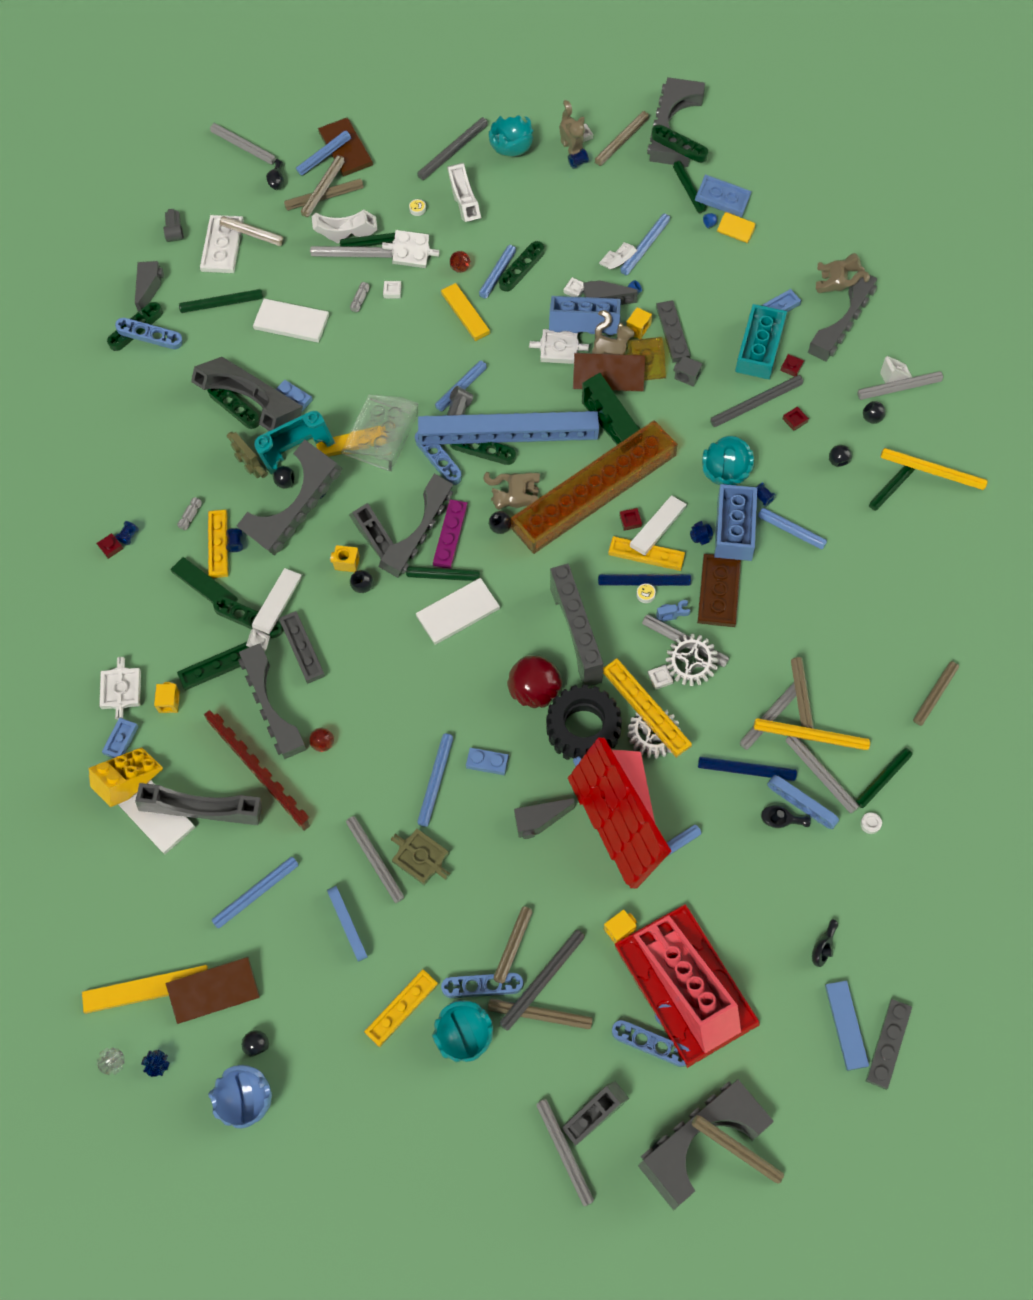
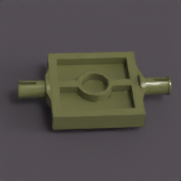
(246, 455)
(420, 856)

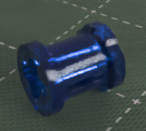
(578, 158)
(765, 495)
(127, 532)
(234, 540)

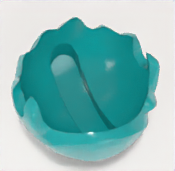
(511, 136)
(728, 461)
(463, 1031)

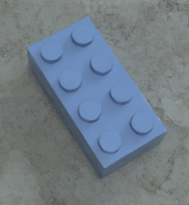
(581, 314)
(736, 522)

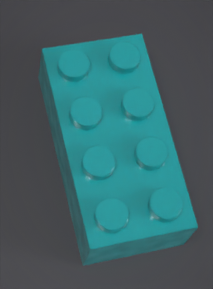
(761, 341)

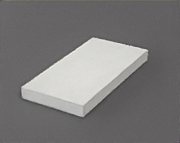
(220, 246)
(291, 320)
(457, 611)
(161, 829)

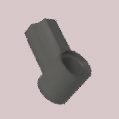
(173, 228)
(460, 401)

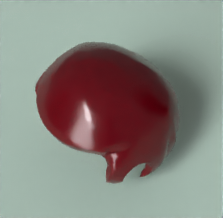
(534, 681)

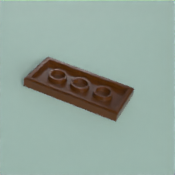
(352, 151)
(619, 370)
(719, 591)
(212, 990)

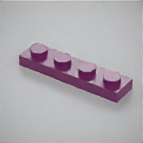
(450, 534)

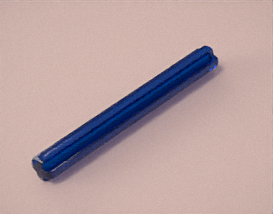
(639, 579)
(746, 768)

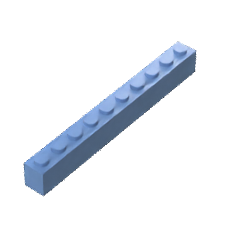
(508, 427)

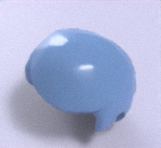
(240, 1096)

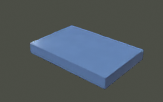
(723, 195)

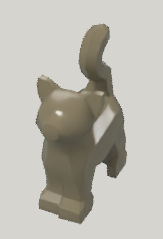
(571, 130)
(837, 274)
(609, 345)
(517, 486)

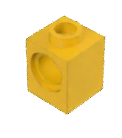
(639, 322)
(350, 563)
(167, 698)
(620, 926)

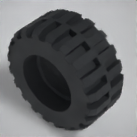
(582, 700)

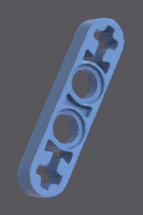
(148, 335)
(439, 456)
(803, 802)
(347, 923)
(482, 989)
(652, 1040)

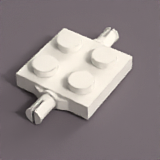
(410, 249)
(558, 346)
(120, 688)

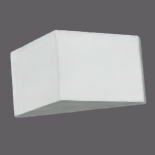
(894, 370)

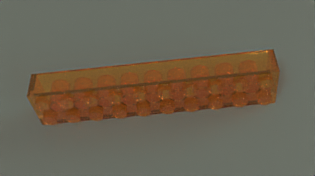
(593, 486)

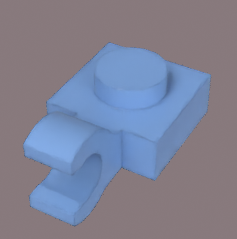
(671, 612)

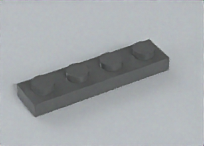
(672, 330)
(301, 647)
(888, 1044)

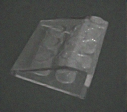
(381, 430)

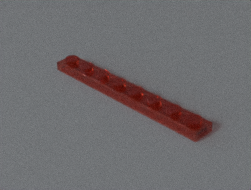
(262, 775)

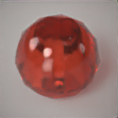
(459, 261)
(321, 739)

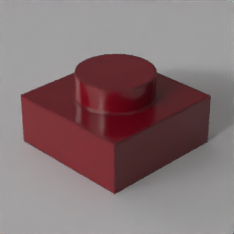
(792, 365)
(795, 418)
(630, 519)
(109, 546)

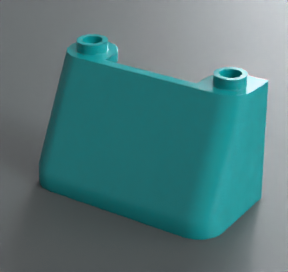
(289, 435)

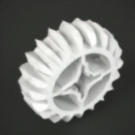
(684, 657)
(647, 745)

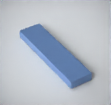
(846, 1025)

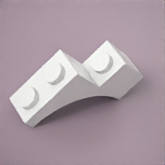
(462, 193)
(339, 228)

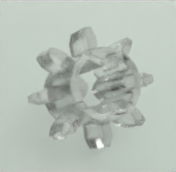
(110, 1061)

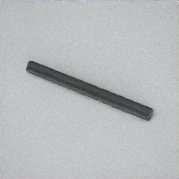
(452, 148)
(756, 401)
(541, 980)

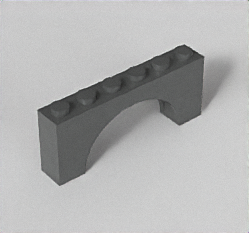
(676, 96)
(225, 375)
(275, 530)
(567, 596)
(667, 1164)

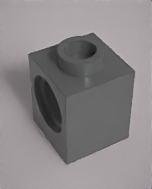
(687, 371)

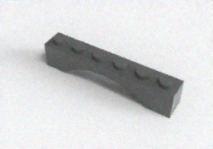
(826, 340)
(398, 554)
(257, 666)
(229, 809)

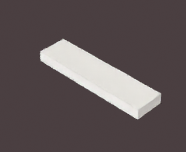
(658, 525)
(276, 601)

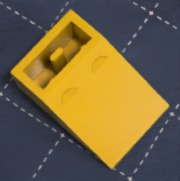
(120, 777)

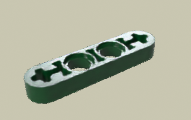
(662, 135)
(518, 264)
(142, 314)
(233, 405)
(481, 452)
(246, 619)

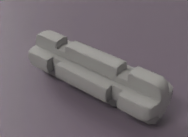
(359, 297)
(189, 513)

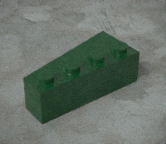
(611, 413)

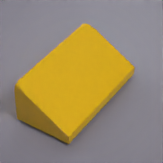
(736, 227)

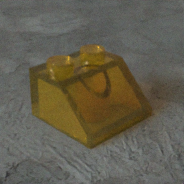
(654, 356)

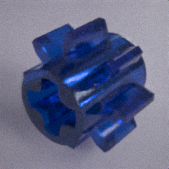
(701, 533)
(155, 1063)

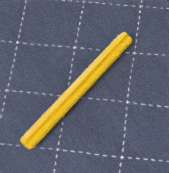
(934, 469)
(811, 734)

